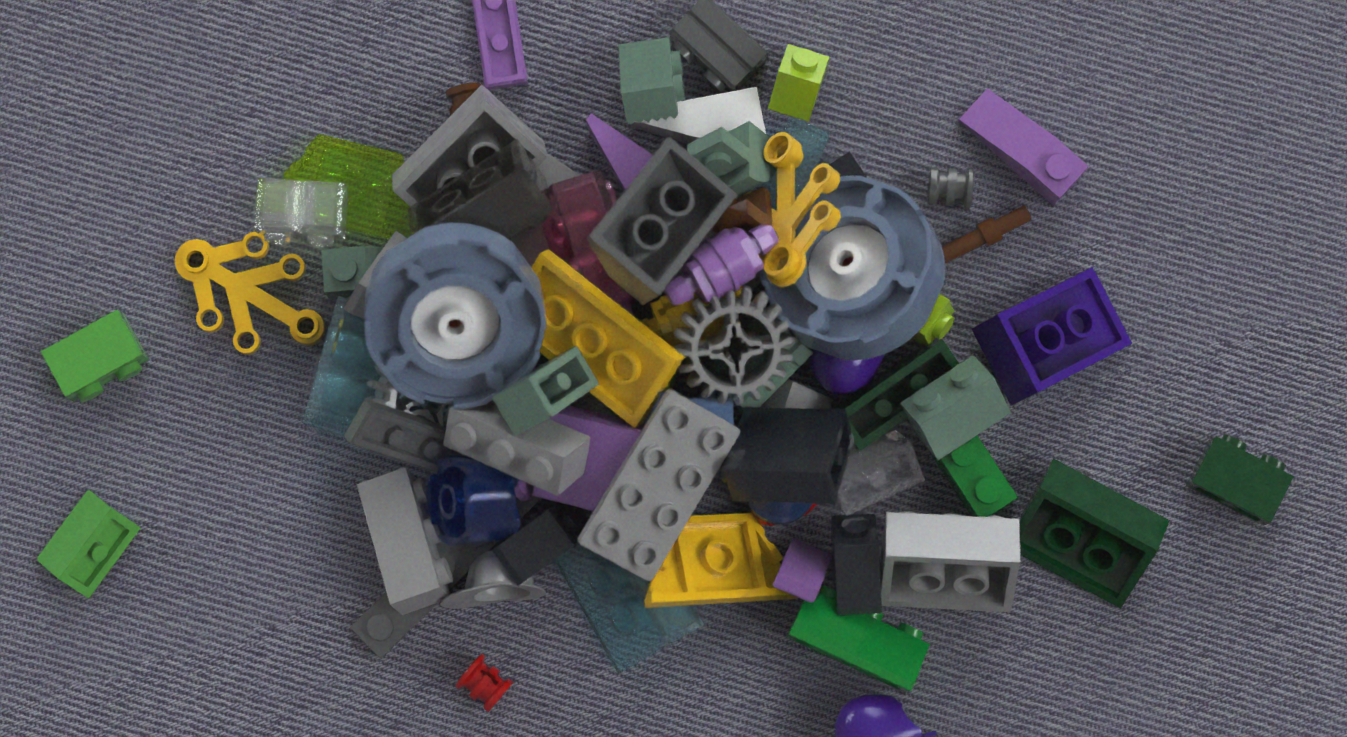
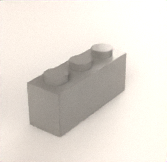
(543, 456)
(405, 540)

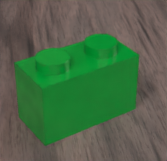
(976, 479)

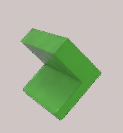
(88, 544)

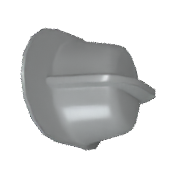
(490, 583)

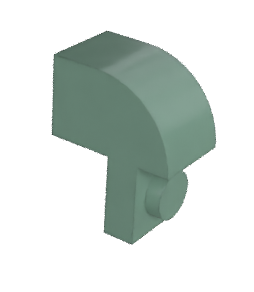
(735, 156)

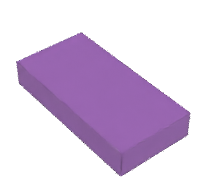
(802, 570)

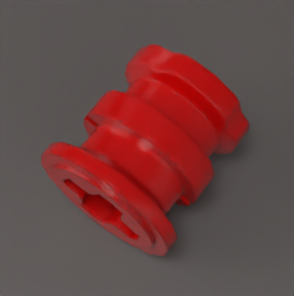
(483, 683)

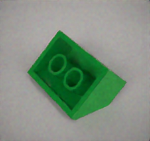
(861, 641)

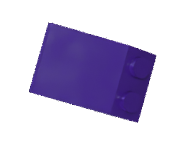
(1051, 336)

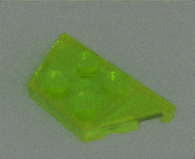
(367, 173)

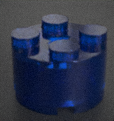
(472, 501)

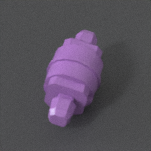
(721, 264)

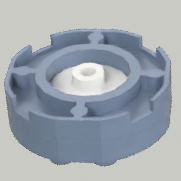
(867, 278)
(454, 315)

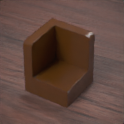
(747, 212)

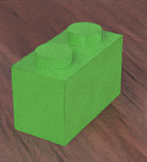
(95, 357)

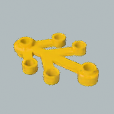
(787, 259)
(243, 288)

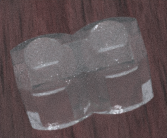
(301, 210)

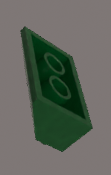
(1089, 533)

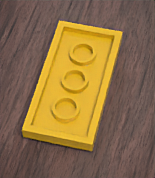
(619, 349)

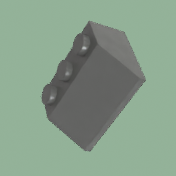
(659, 221)

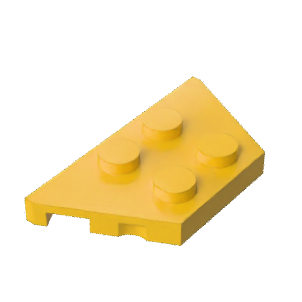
(717, 563)

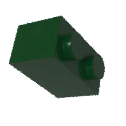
(1240, 479)

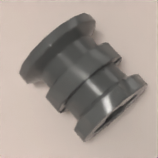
(951, 187)

